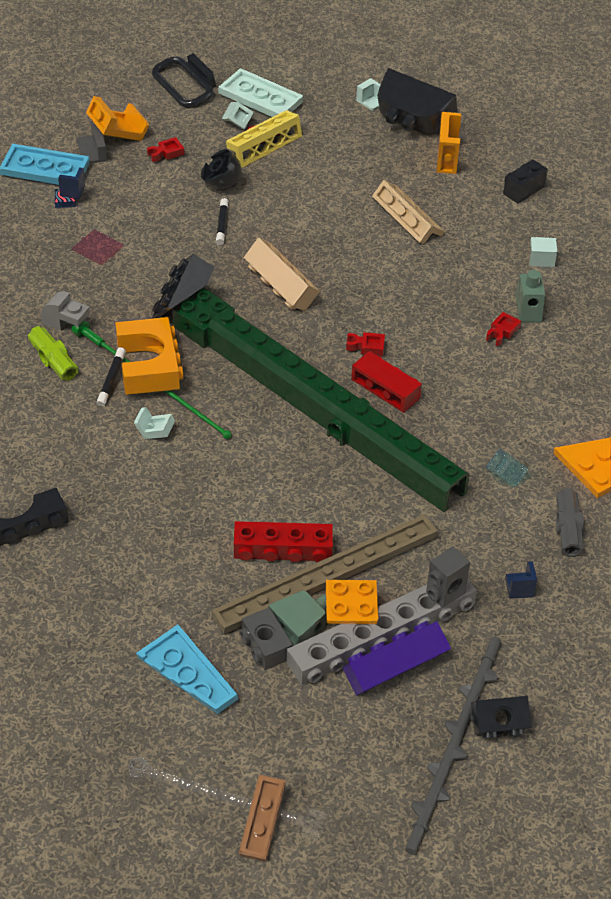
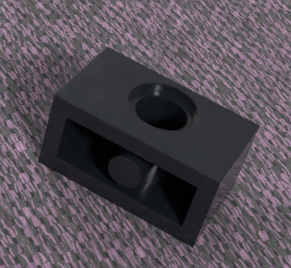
(485, 716)

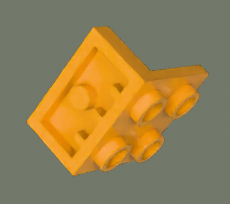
(351, 602)

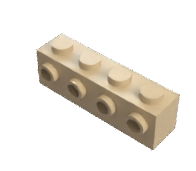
(281, 274)

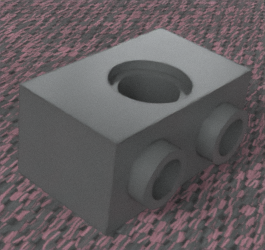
(447, 577)
(265, 638)

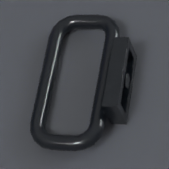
(196, 70)

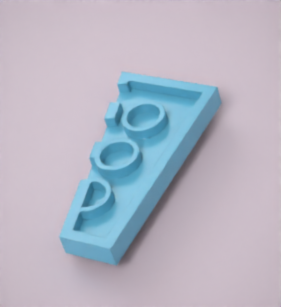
(187, 667)

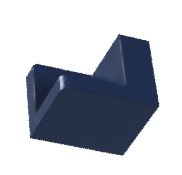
(72, 186)
(522, 584)

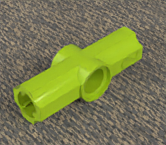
(53, 353)

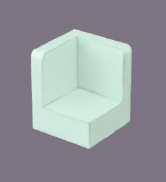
(367, 94)
(238, 114)
(543, 252)

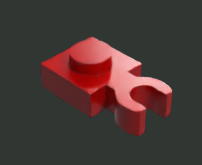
(168, 148)
(503, 326)
(369, 342)

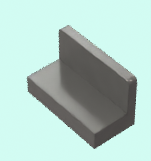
(93, 145)

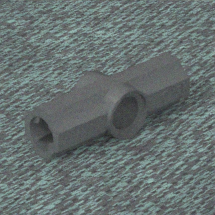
(569, 522)

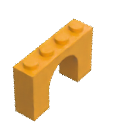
(153, 374)

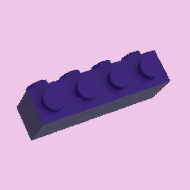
(395, 658)

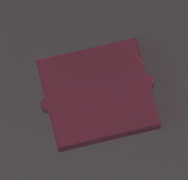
(97, 247)

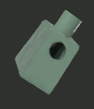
(529, 287)
(300, 615)

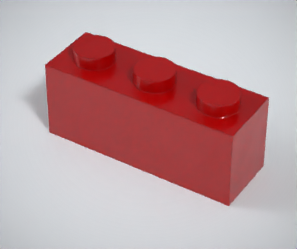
(386, 381)

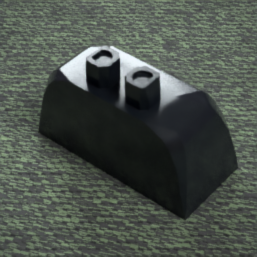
(413, 102)

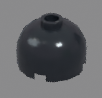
(222, 171)

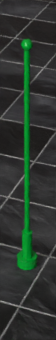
(84, 330)

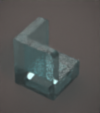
(507, 467)

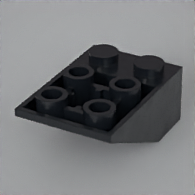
(184, 281)

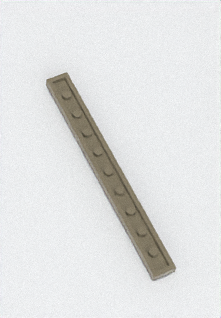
(333, 568)

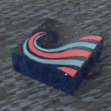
(63, 202)

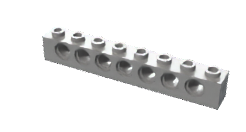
(414, 606)

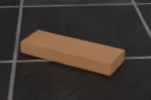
(262, 818)

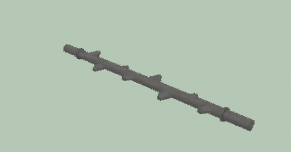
(453, 750)

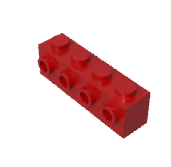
(282, 541)

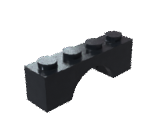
(45, 513)

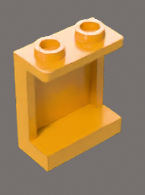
(124, 124)
(448, 143)

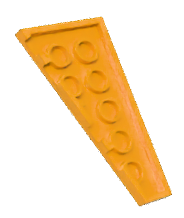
(589, 463)

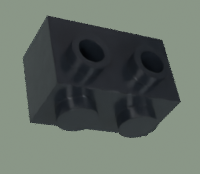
(525, 181)

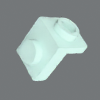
(153, 426)

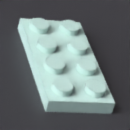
(259, 93)

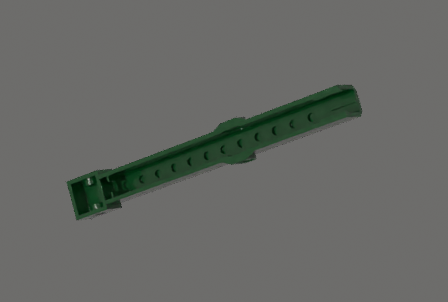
(388, 445)

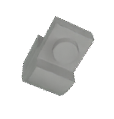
(63, 310)

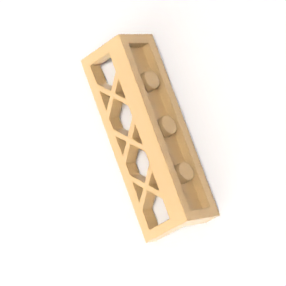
(406, 212)

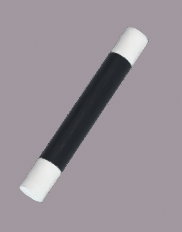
(222, 221)
(111, 376)

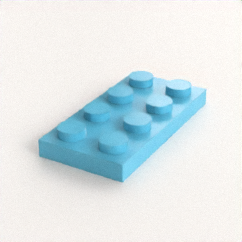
(41, 164)

